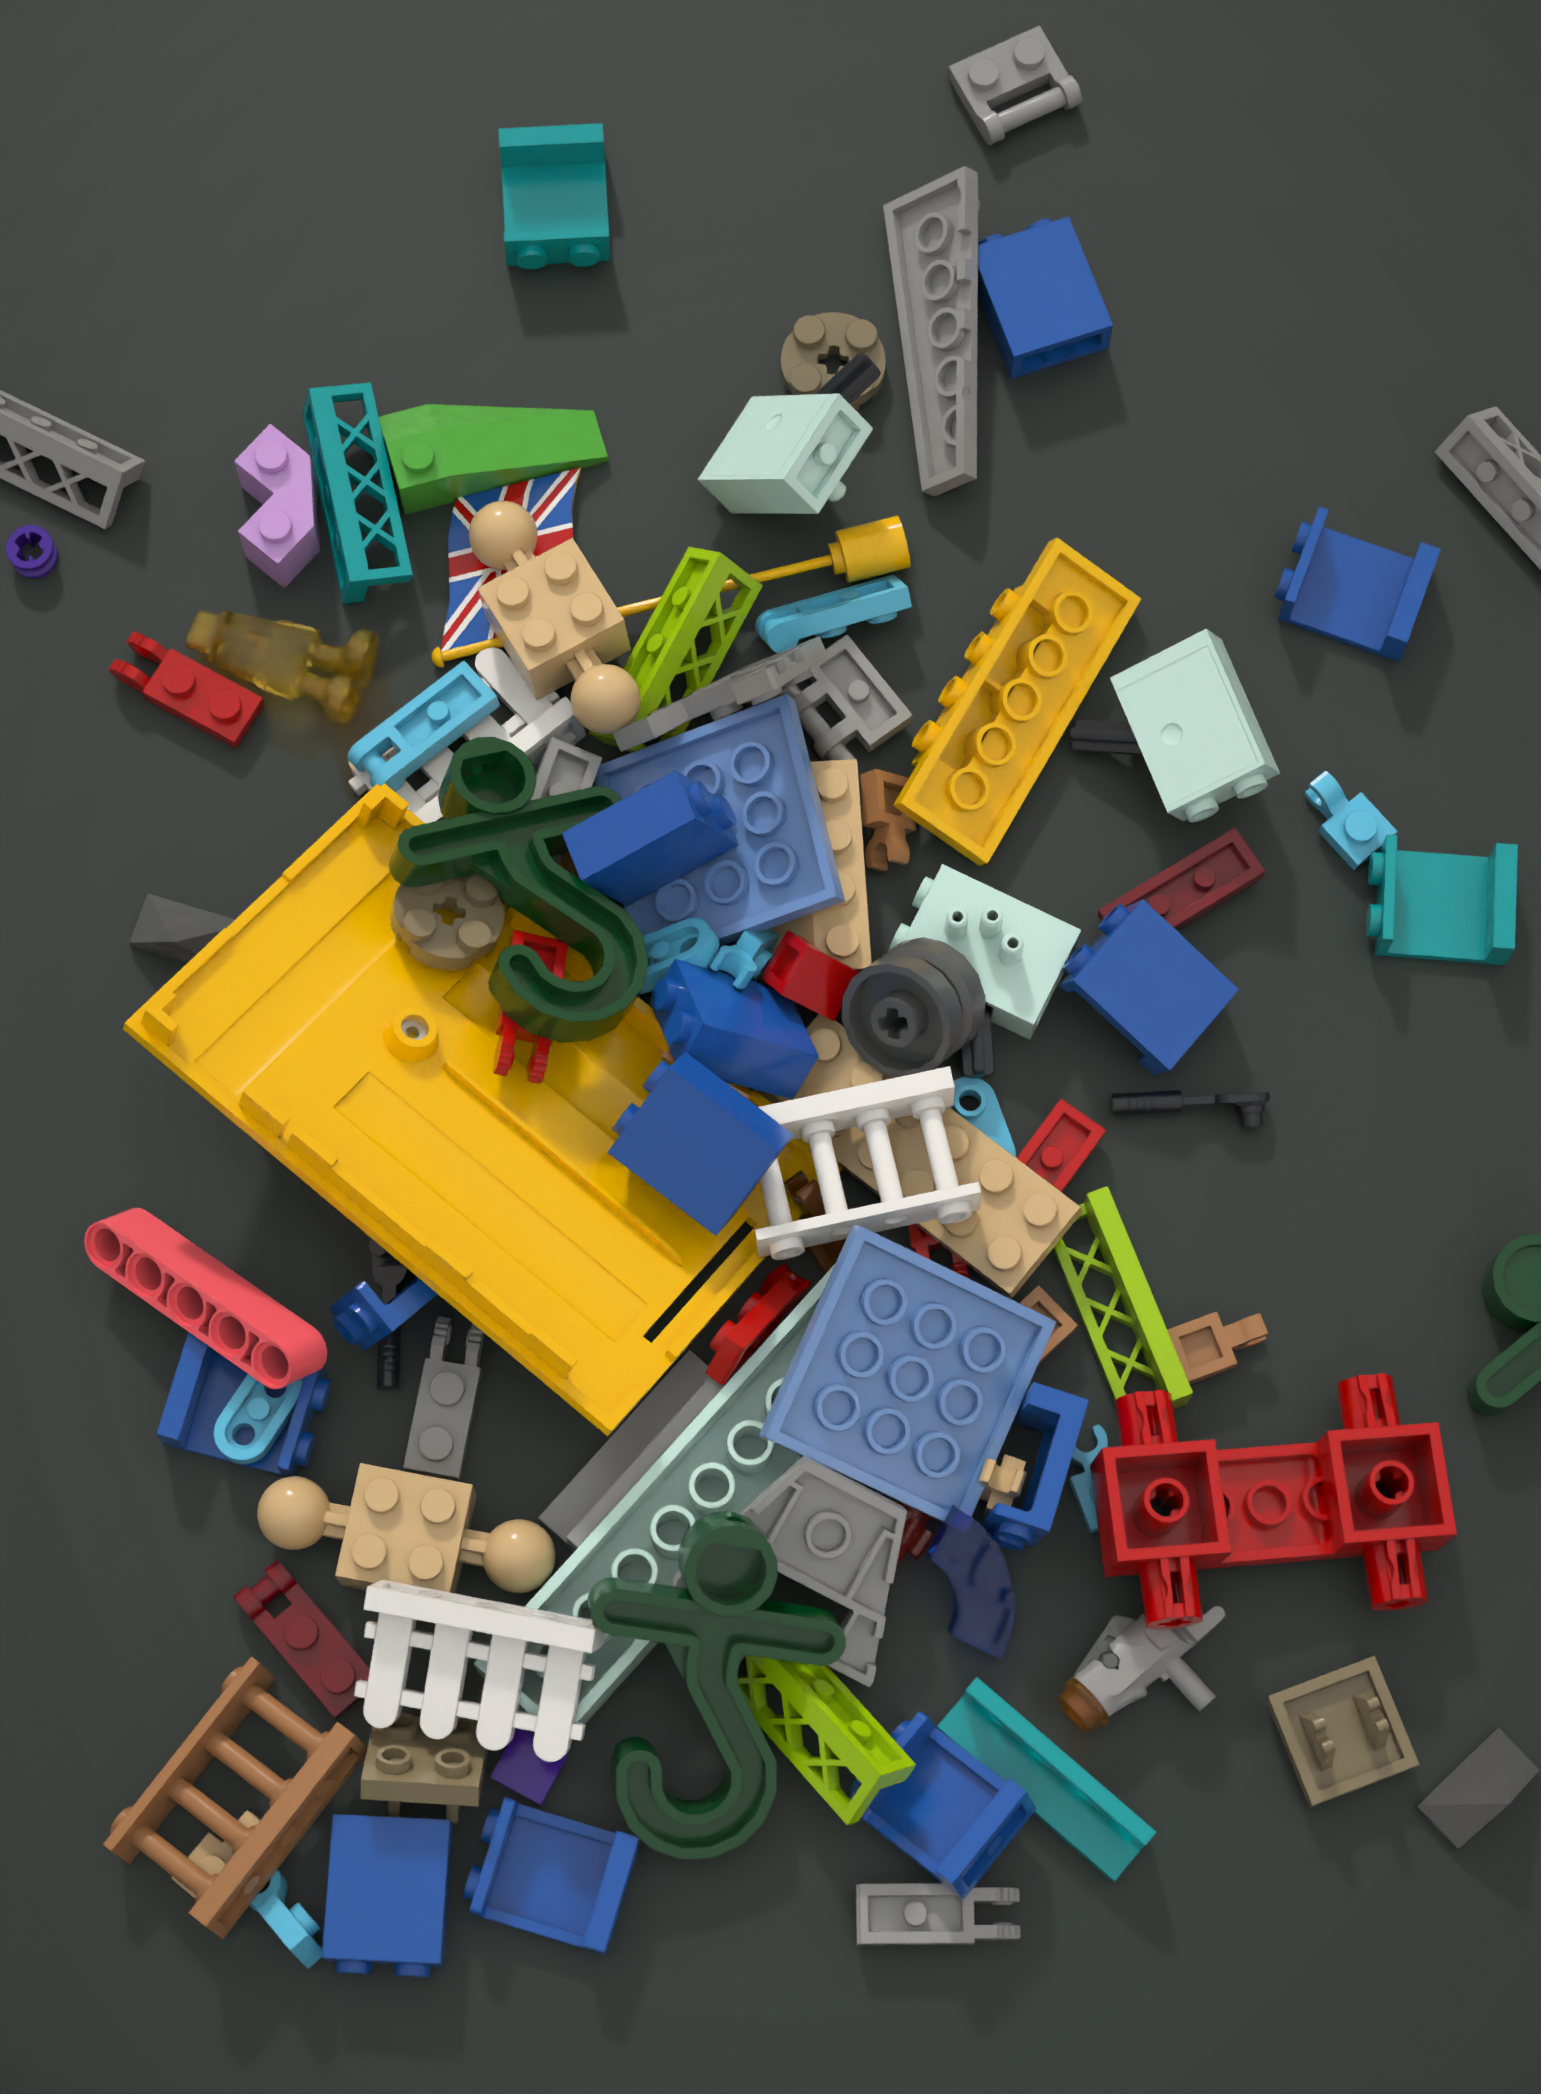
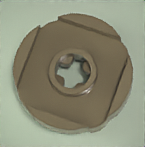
(823, 336)
(443, 944)

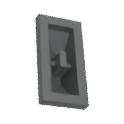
(175, 928)
(1478, 1789)

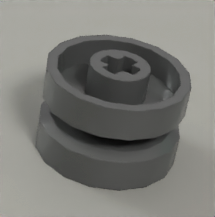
(913, 1007)

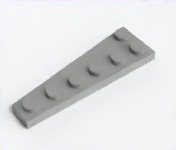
(936, 295)

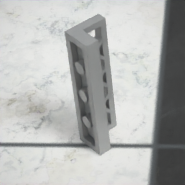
(70, 450)
(1500, 473)
(630, 1451)

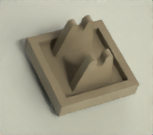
(1342, 1731)
(414, 1768)

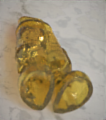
(281, 653)

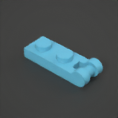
(831, 612)
(424, 727)

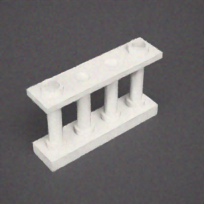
(871, 1110)

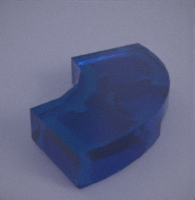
(978, 1581)

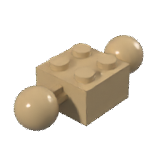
(554, 618)
(406, 1532)

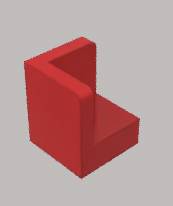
(808, 975)

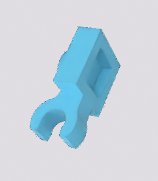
(1352, 826)
(746, 958)
(292, 1925)

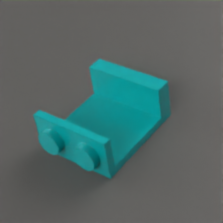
(554, 195)
(1443, 904)

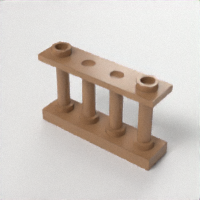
(256, 1849)

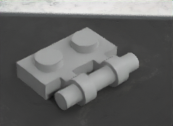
(857, 695)

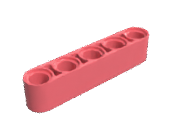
(206, 1298)

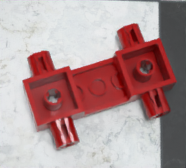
(1271, 1501)

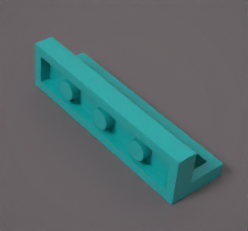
(336, 495)
(1061, 1790)

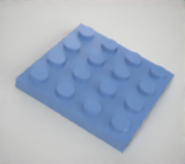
(781, 831)
(907, 1376)

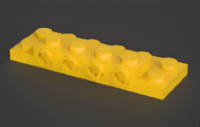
(1014, 700)

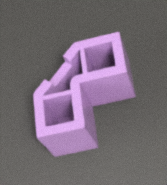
(285, 528)

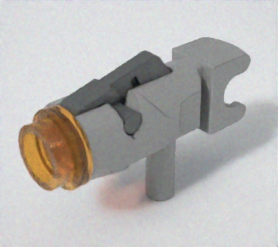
(1128, 1661)

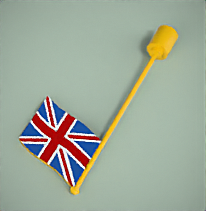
(858, 553)

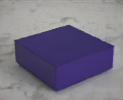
(526, 1772)

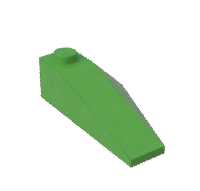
(467, 449)

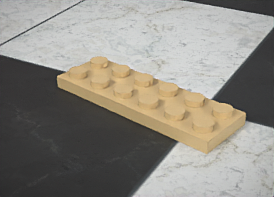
(1018, 1211)

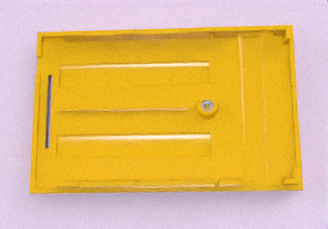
(389, 1107)

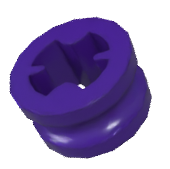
(33, 568)

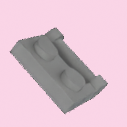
(1010, 72)

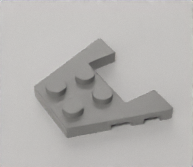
(725, 696)
(838, 1544)

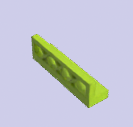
(669, 636)
(1135, 1296)
(844, 1730)

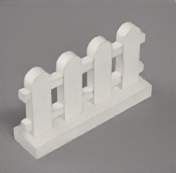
(528, 729)
(451, 1647)

